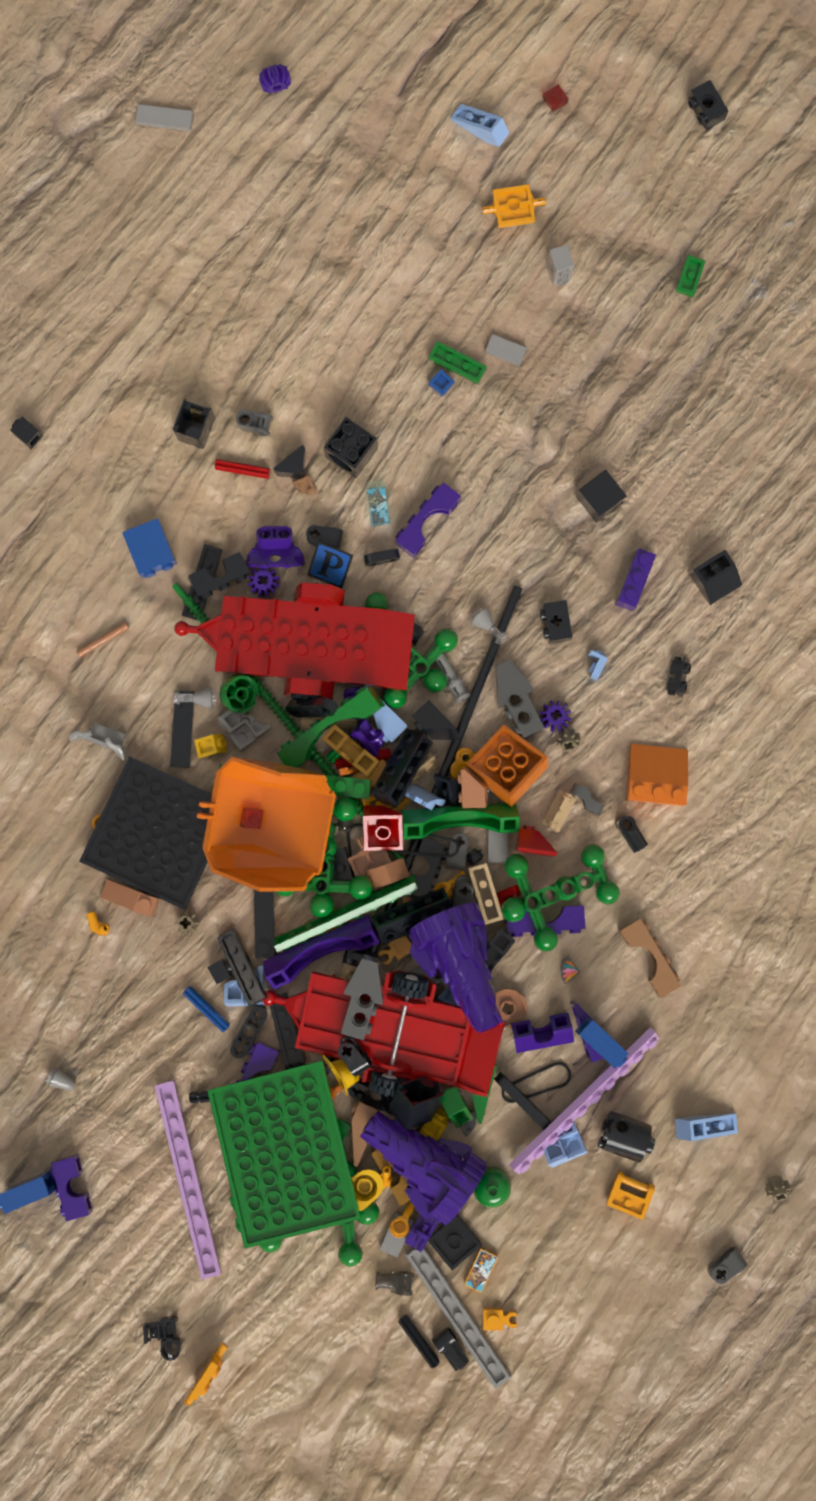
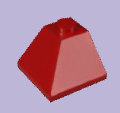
(382, 828)
(533, 842)

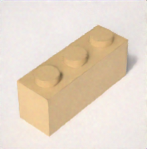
(485, 893)

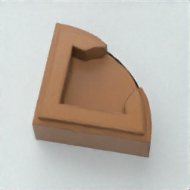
(305, 485)

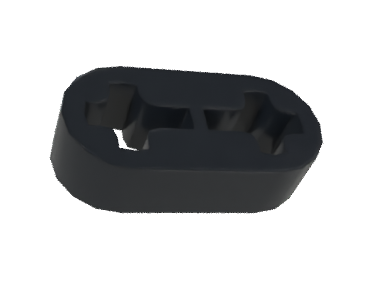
(381, 557)

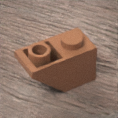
(474, 790)

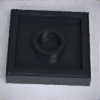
(454, 1242)

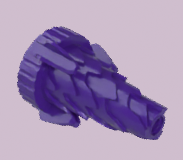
(458, 947)
(437, 1173)

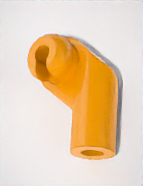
(97, 926)

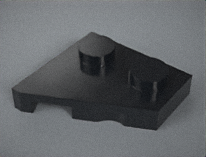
(342, 869)

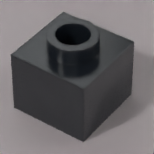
(220, 971)

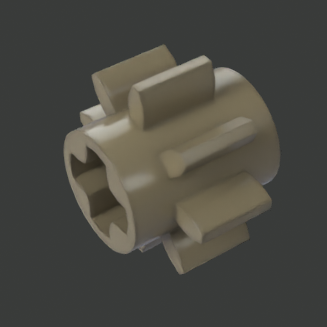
(568, 739)
(189, 927)
(777, 1188)

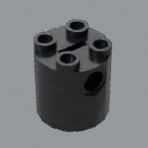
(626, 1137)

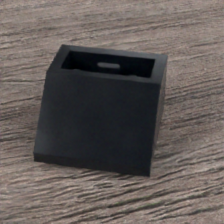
(716, 577)

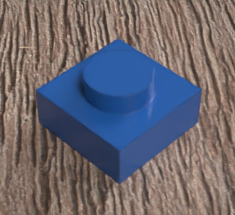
(441, 383)

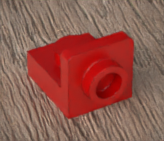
(509, 892)

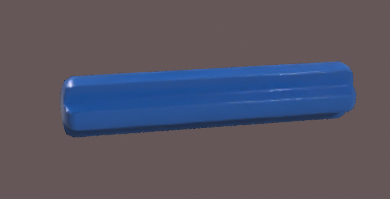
(206, 1009)

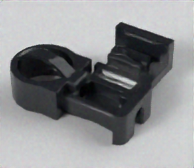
(163, 1331)

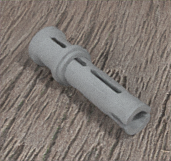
(454, 682)

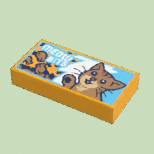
(481, 1270)

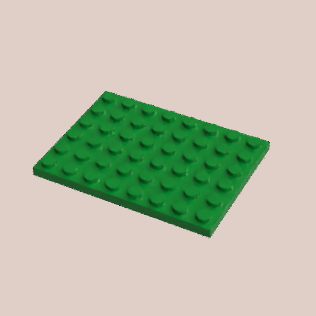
(284, 1154)

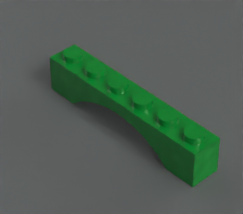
(361, 706)
(495, 817)

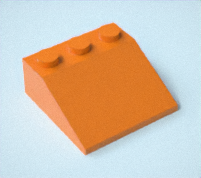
(508, 765)
(657, 775)

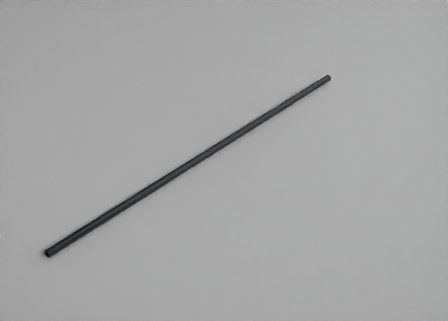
(461, 728)

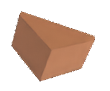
(388, 873)

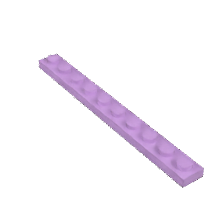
(580, 1105)
(188, 1179)

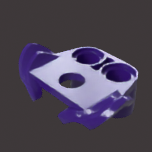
(271, 542)

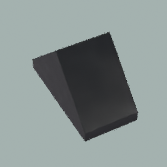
(293, 465)
(447, 789)

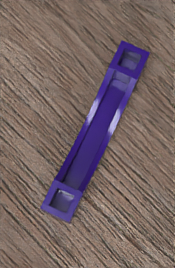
(352, 936)

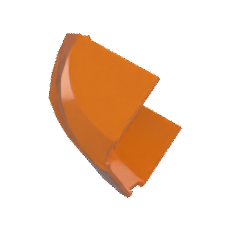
(292, 830)

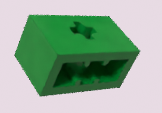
(456, 1107)

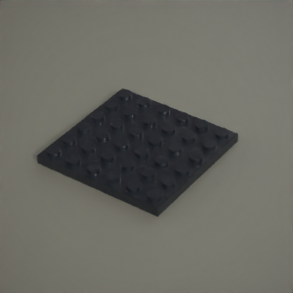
(151, 834)

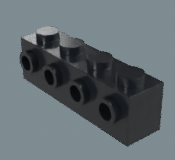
(401, 767)
(400, 919)

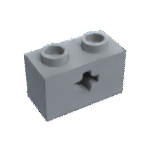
(560, 265)

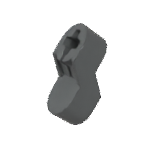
(589, 804)

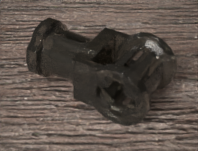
(396, 1282)

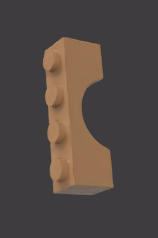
(662, 979)

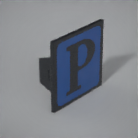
(330, 564)

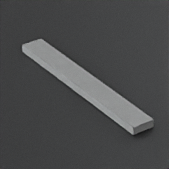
(458, 1316)

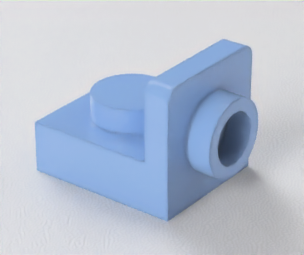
(596, 668)

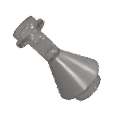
(482, 619)
(205, 698)

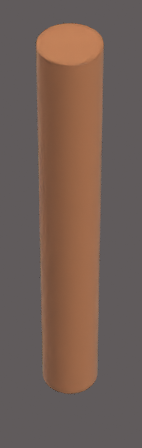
(103, 639)

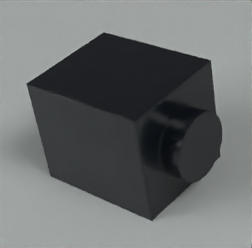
(26, 432)

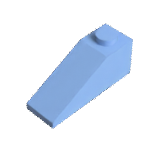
(482, 124)
(389, 723)
(706, 1126)

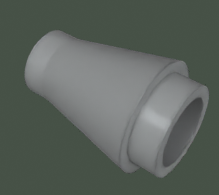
(59, 1079)

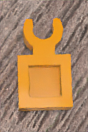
(399, 948)
(495, 1319)

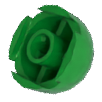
(239, 693)
(493, 1188)

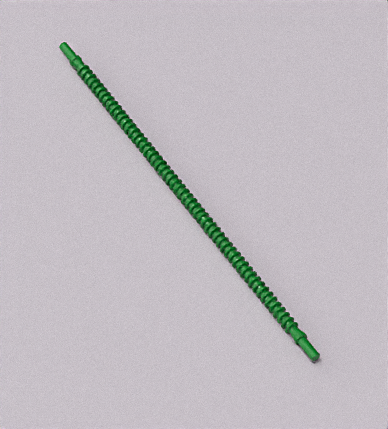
(188, 601)

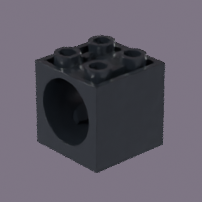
(351, 447)

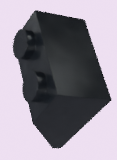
(434, 723)

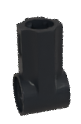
(632, 834)
(353, 957)
(447, 1344)

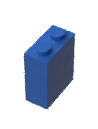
(149, 548)
(602, 1043)
(27, 1192)

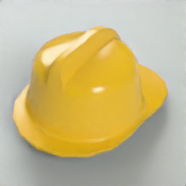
(343, 1075)
(367, 1186)

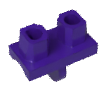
(370, 738)
(421, 1232)

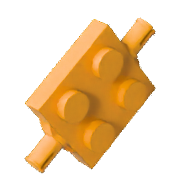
(513, 206)
(211, 1370)

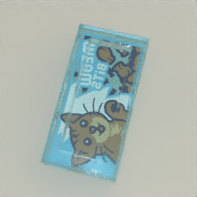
(378, 506)

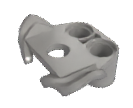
(104, 737)

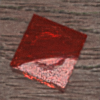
(555, 98)
(251, 818)

